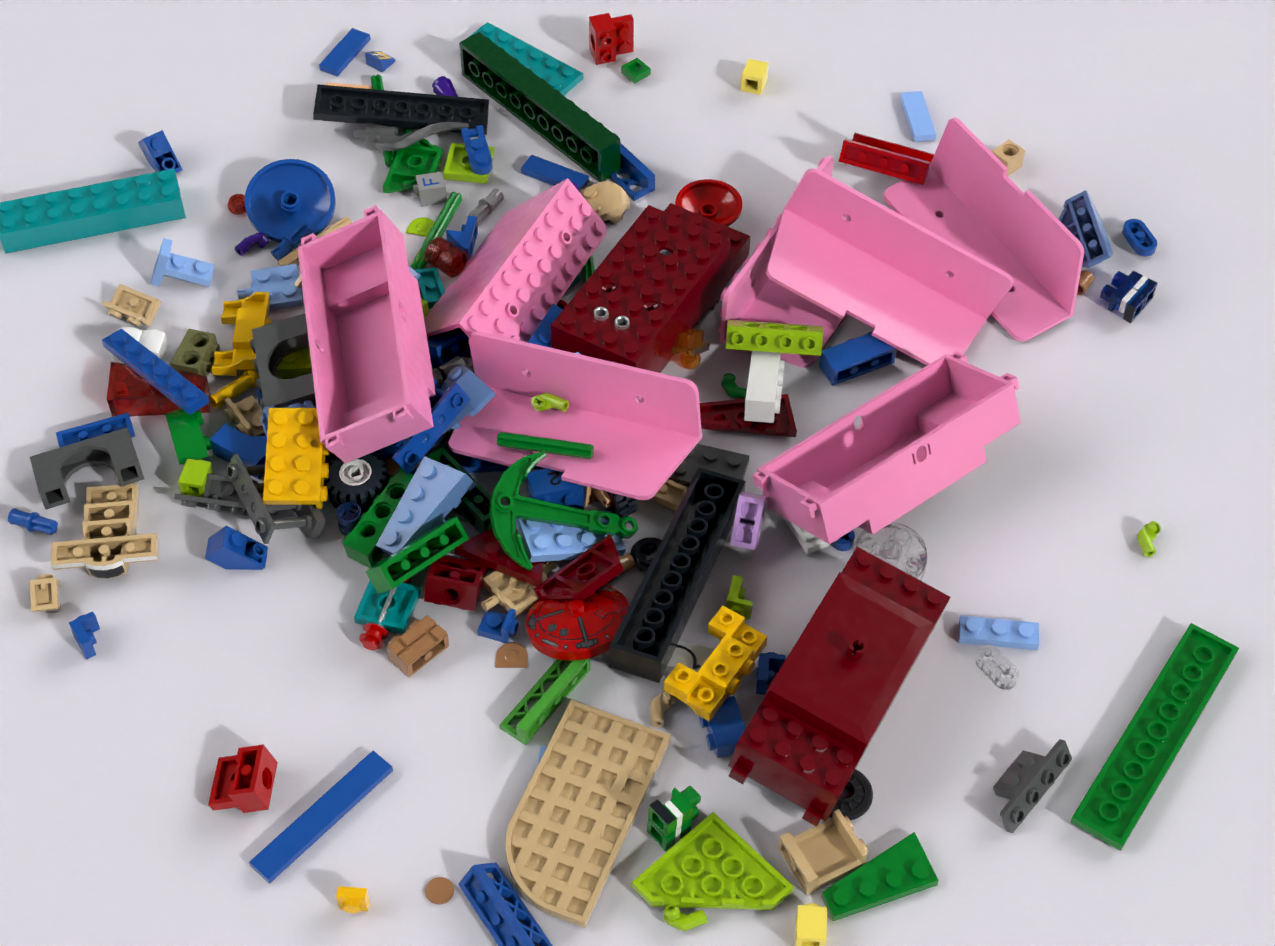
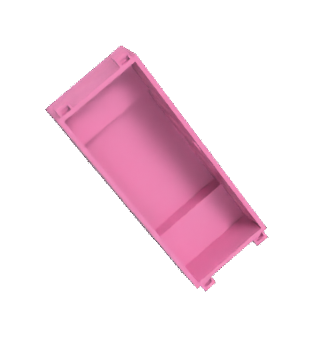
(370, 336)
(902, 454)

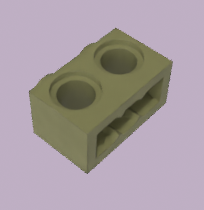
(195, 353)

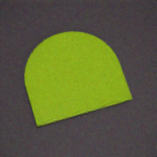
(420, 226)

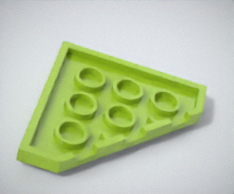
(712, 871)

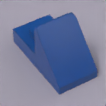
(466, 237)

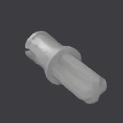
(486, 205)

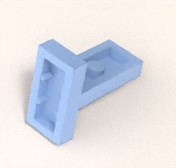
(180, 267)

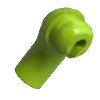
(549, 401)

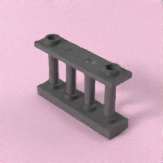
(308, 515)

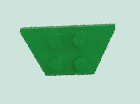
(412, 161)

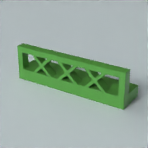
(547, 701)

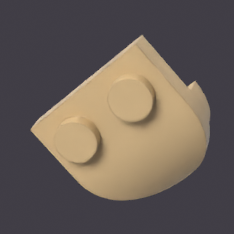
(607, 200)

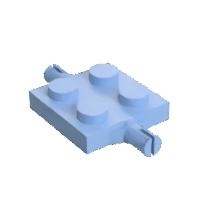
(279, 283)

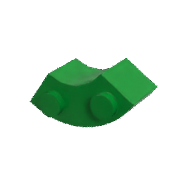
(188, 435)

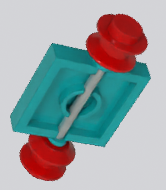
(385, 612)

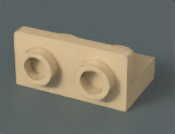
(245, 415)

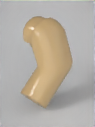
(659, 706)

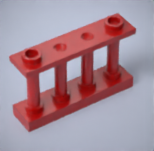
(886, 158)

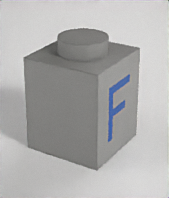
(430, 189)

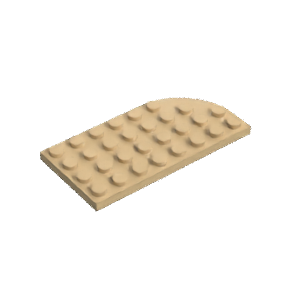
(580, 809)

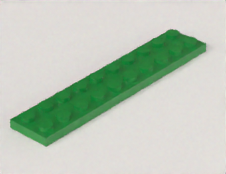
(1154, 737)

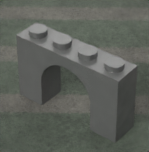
(270, 346)
(57, 465)

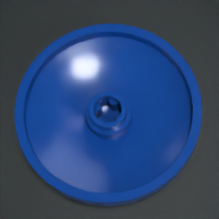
(288, 195)

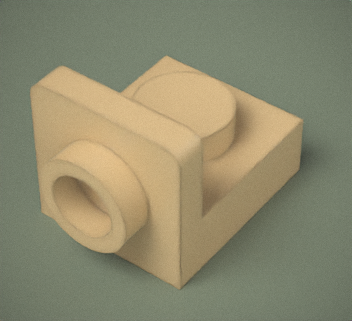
(44, 593)

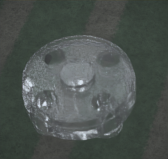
(897, 546)

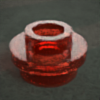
(237, 204)

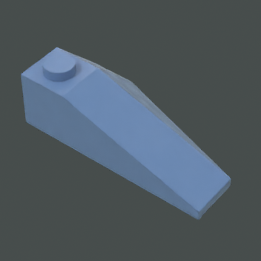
(473, 387)

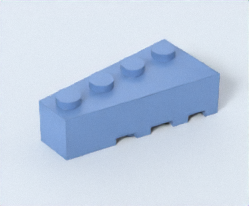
(424, 503)

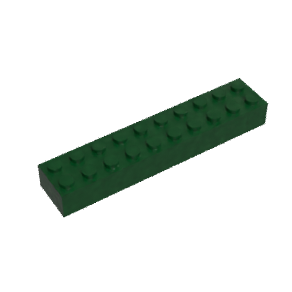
(540, 107)

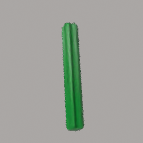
(545, 445)

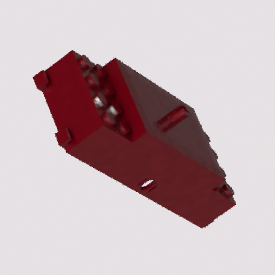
(838, 684)

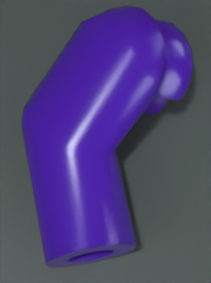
(248, 242)

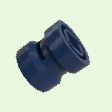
(348, 517)

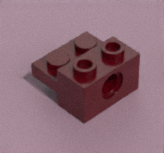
(454, 583)

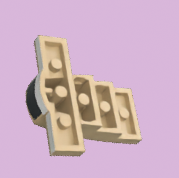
(108, 535)

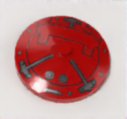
(576, 627)

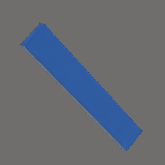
(320, 817)

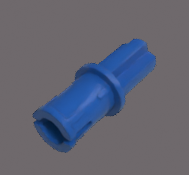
(290, 242)
(32, 521)

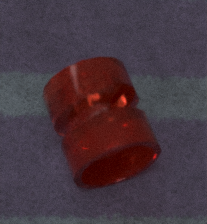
(446, 257)

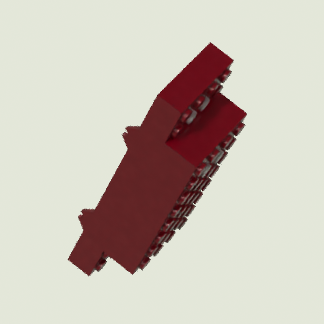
(649, 290)

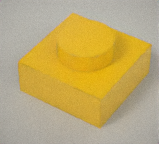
(352, 899)

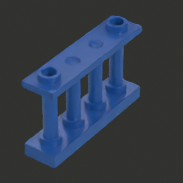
(443, 414)

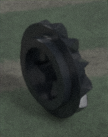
(642, 548)

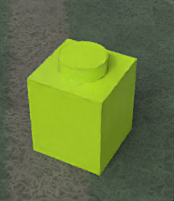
(194, 477)

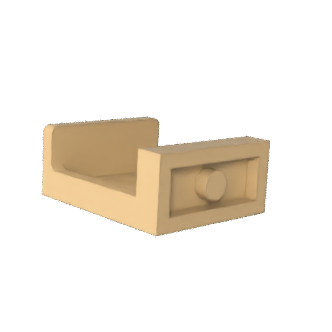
(823, 852)

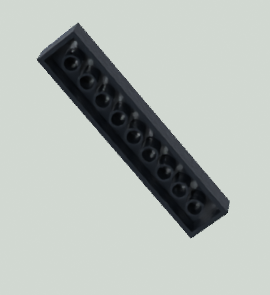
(676, 576)

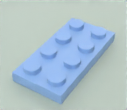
(557, 542)

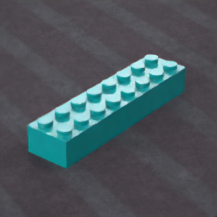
(90, 211)

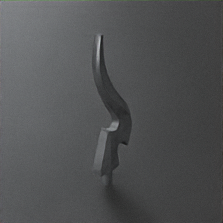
(391, 141)

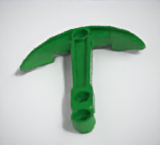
(535, 510)

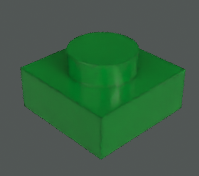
(635, 70)

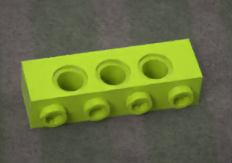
(774, 337)

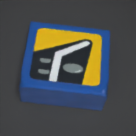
(379, 60)

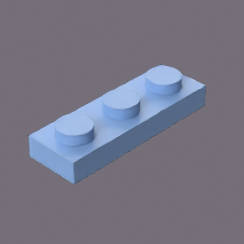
(998, 632)

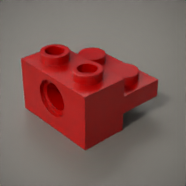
(610, 37)
(244, 780)

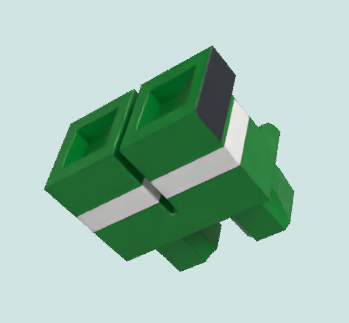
(673, 819)

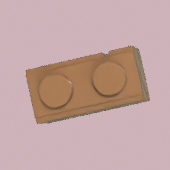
(417, 645)

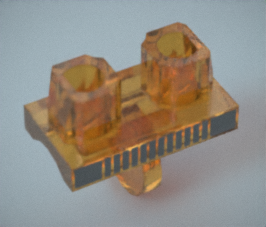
(691, 346)

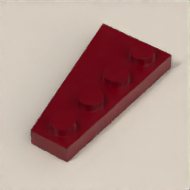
(730, 415)

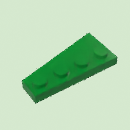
(883, 879)

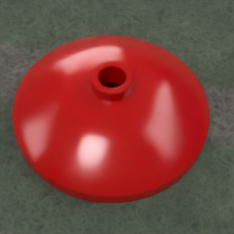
(711, 200)

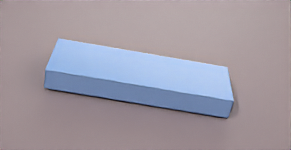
(918, 116)

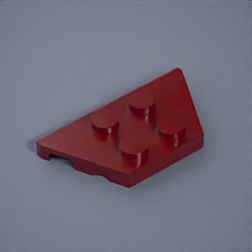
(487, 551)
(583, 574)

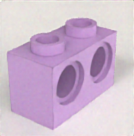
(748, 520)

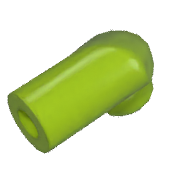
(1146, 536)
(682, 921)

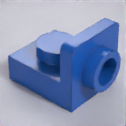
(498, 625)
(82, 631)
(767, 665)

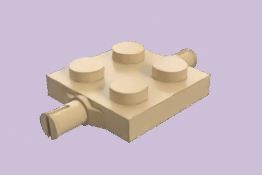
(511, 591)

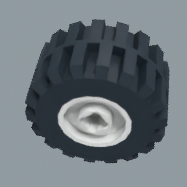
(356, 480)

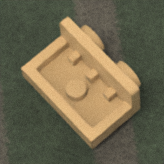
(133, 305)

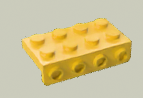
(295, 459)

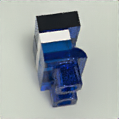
(1131, 295)

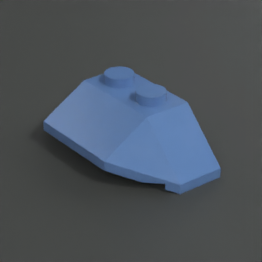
(1086, 225)

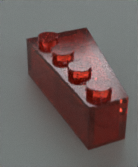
(134, 395)

